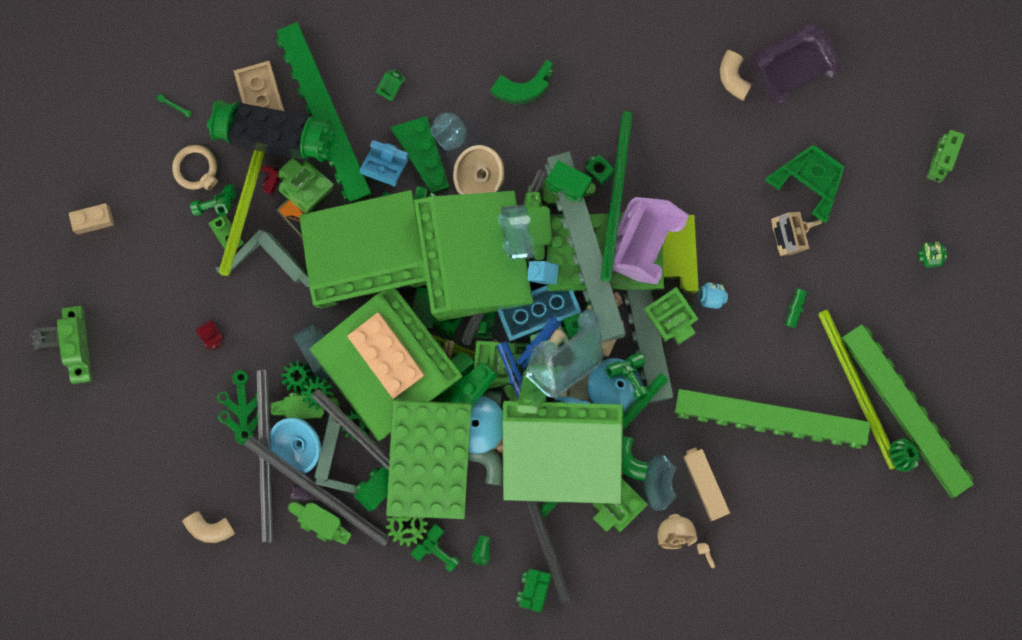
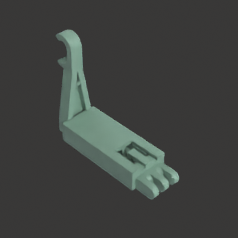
(276, 251)
(325, 459)

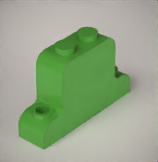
(74, 344)

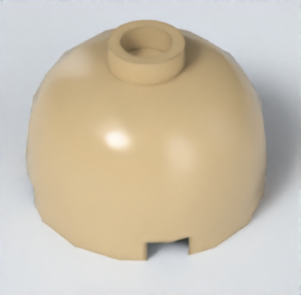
(676, 531)

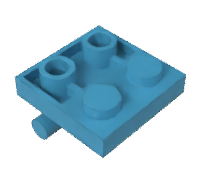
(384, 163)

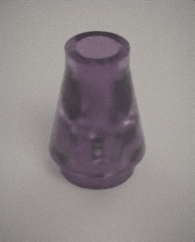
(299, 494)

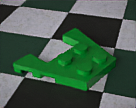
(816, 172)

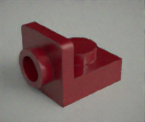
(270, 183)
(210, 335)

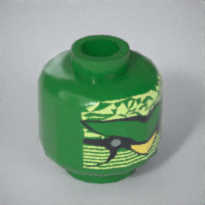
(932, 254)

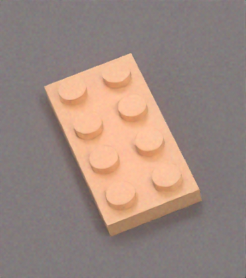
(386, 355)

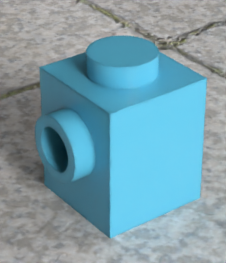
(542, 272)

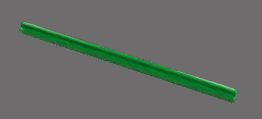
(616, 197)
(628, 416)

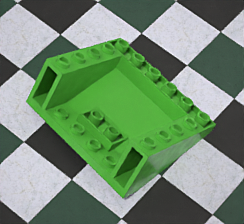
(362, 248)
(466, 255)
(359, 382)
(563, 453)

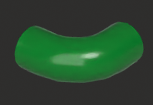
(631, 466)

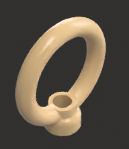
(208, 181)

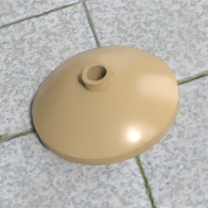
(471, 167)

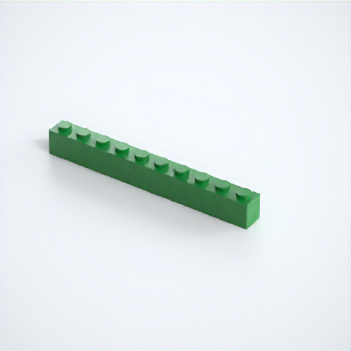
(322, 109)

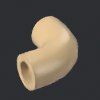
(730, 75)
(208, 532)

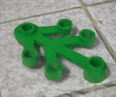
(241, 411)

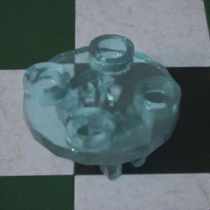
(443, 125)

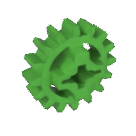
(398, 535)

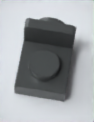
(45, 337)

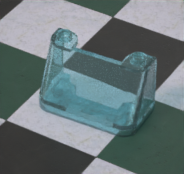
(560, 368)

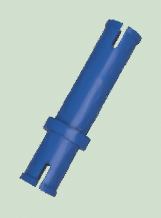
(544, 335)
(503, 350)

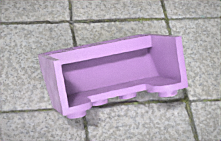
(642, 235)

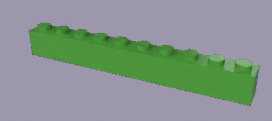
(907, 411)
(771, 417)

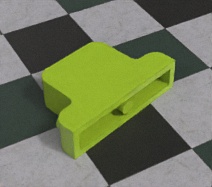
(681, 257)

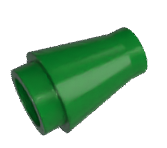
(481, 553)

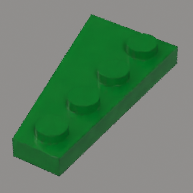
(419, 143)

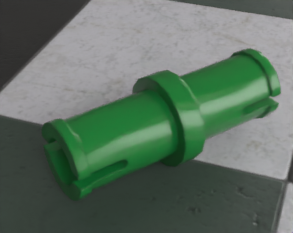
(796, 308)

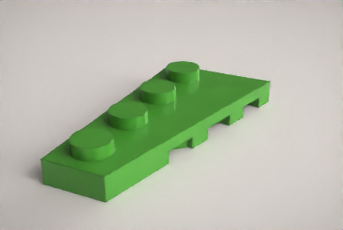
(530, 397)

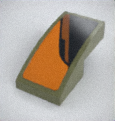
(291, 213)

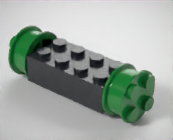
(271, 130)

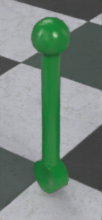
(161, 98)

